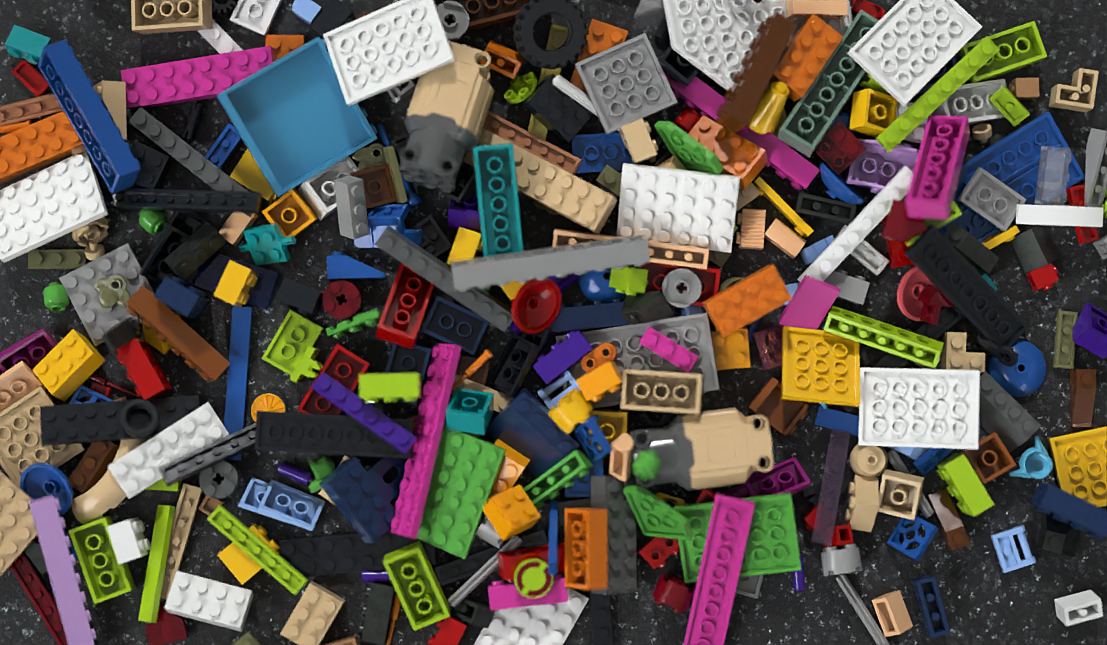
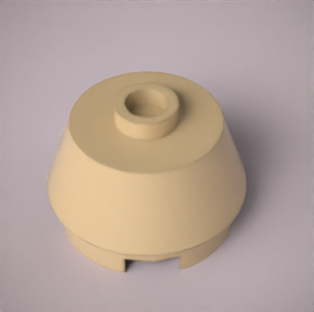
(93, 231)
(868, 460)

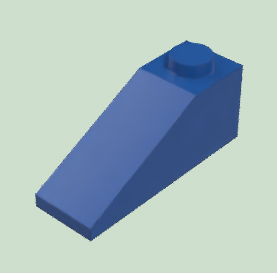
(346, 268)

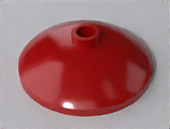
(536, 305)

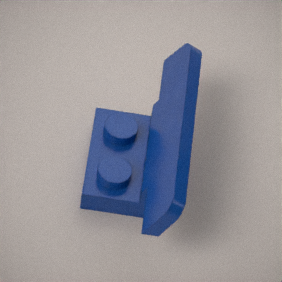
(386, 215)

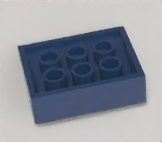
(532, 432)

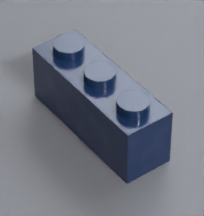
(930, 606)

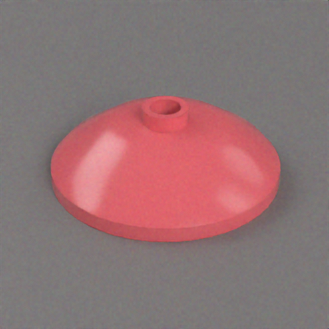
(907, 297)

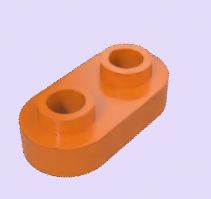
(598, 357)

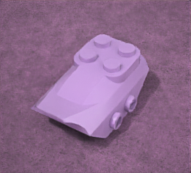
(878, 167)

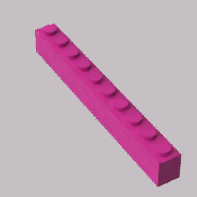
(779, 155)

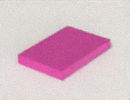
(809, 304)

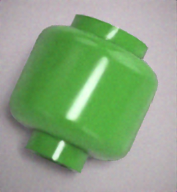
(153, 221)
(56, 297)
(646, 465)

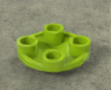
(521, 88)

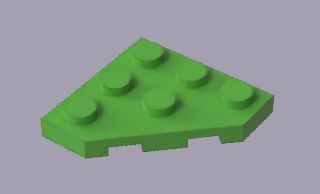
(688, 150)
(368, 319)
(655, 516)

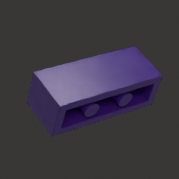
(563, 356)

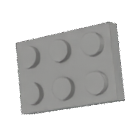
(991, 199)

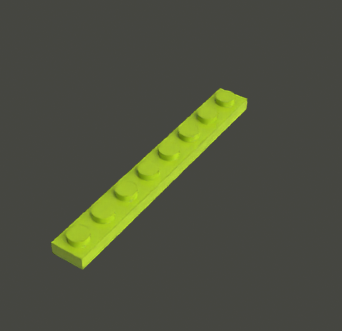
(937, 94)

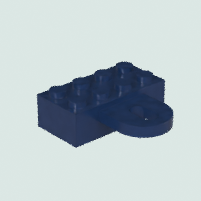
(364, 495)

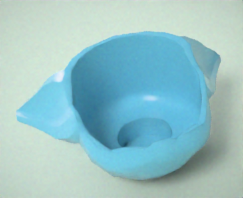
(1034, 462)

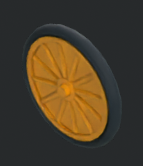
(266, 401)

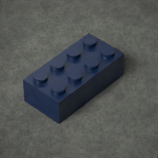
(1071, 509)

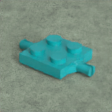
(267, 244)

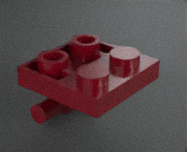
(839, 148)

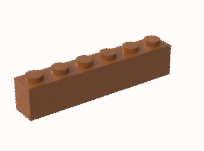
(177, 334)

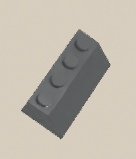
(1003, 414)

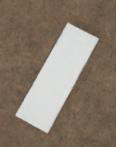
(868, 256)

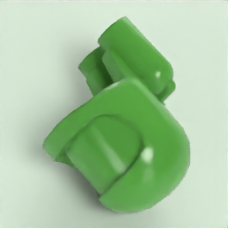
(321, 469)

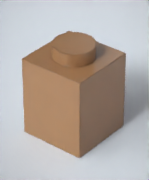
(1025, 88)

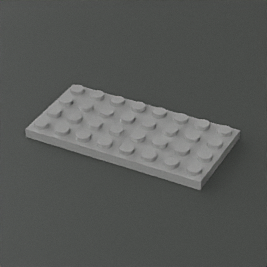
(688, 331)

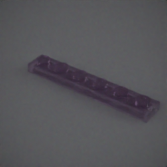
(830, 487)

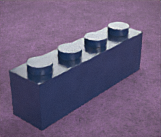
(590, 316)

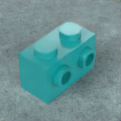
(26, 44)

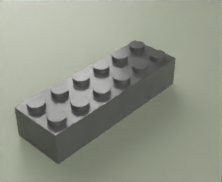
(621, 533)

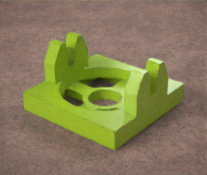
(307, 365)

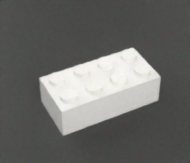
(209, 601)

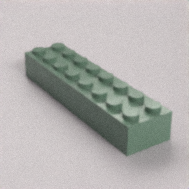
(827, 93)

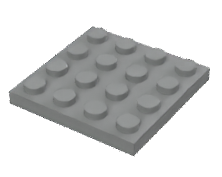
(625, 83)
(86, 301)

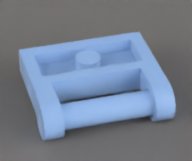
(544, 393)
(1007, 550)

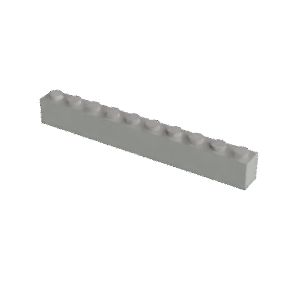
(550, 262)

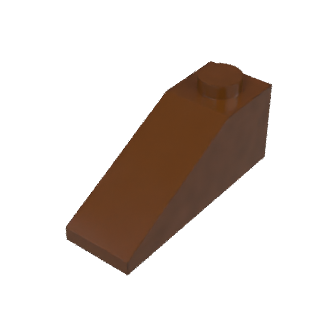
(1082, 396)
(948, 520)

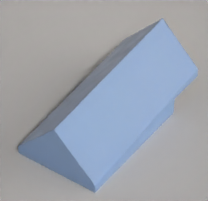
(282, 503)

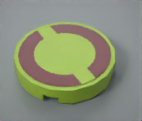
(533, 578)

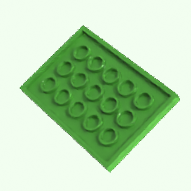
(459, 490)
(769, 543)

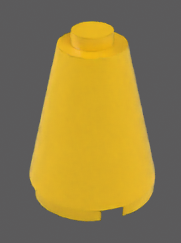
(769, 108)

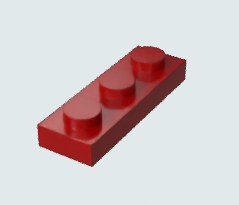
(1076, 198)

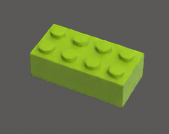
(1017, 47)
(99, 562)
(416, 585)

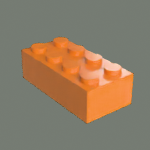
(600, 38)
(805, 56)
(735, 153)
(747, 300)
(586, 548)

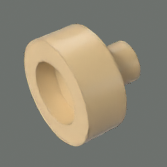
(982, 132)
(94, 250)

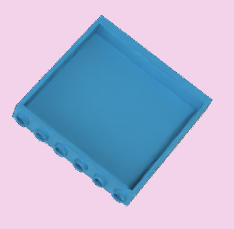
(296, 117)

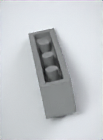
(1096, 168)

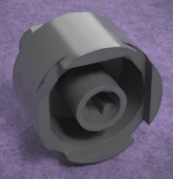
(226, 487)

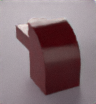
(933, 300)

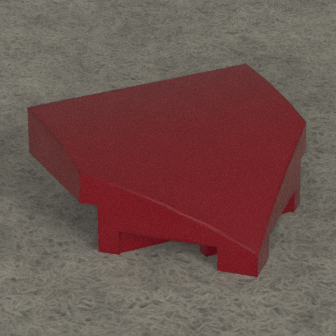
(900, 226)
(167, 628)

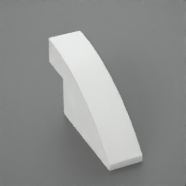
(1059, 215)

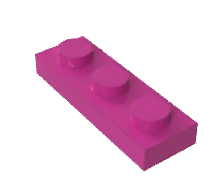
(668, 349)

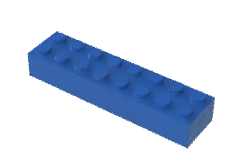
(89, 116)

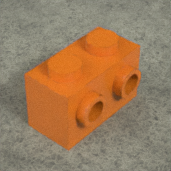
(504, 59)

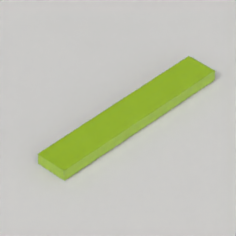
(257, 549)
(156, 563)

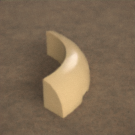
(105, 493)

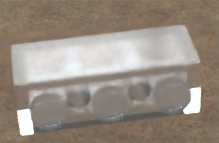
(1053, 175)

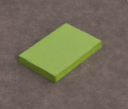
(292, 341)

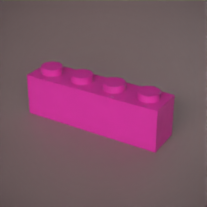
(507, 596)

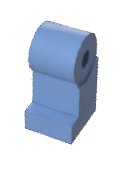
(812, 252)

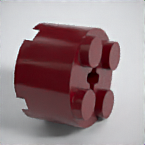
(333, 305)
(673, 592)

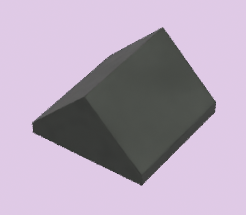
(1034, 248)

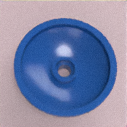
(838, 187)
(597, 288)
(1016, 382)
(45, 480)

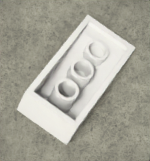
(973, 101)

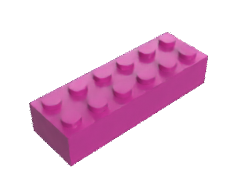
(938, 167)

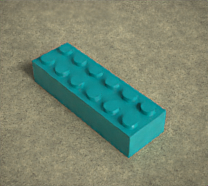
(498, 199)

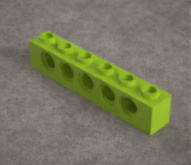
(883, 336)

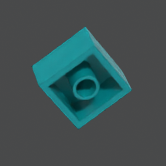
(469, 411)

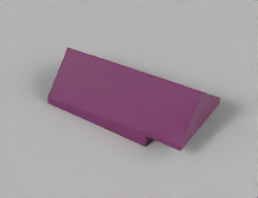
(29, 350)
(782, 478)

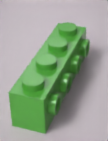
(558, 477)

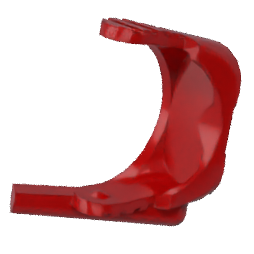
(868, 7)

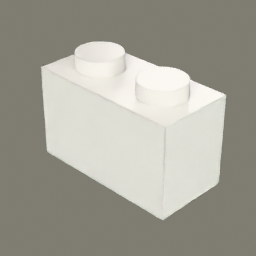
(1078, 607)

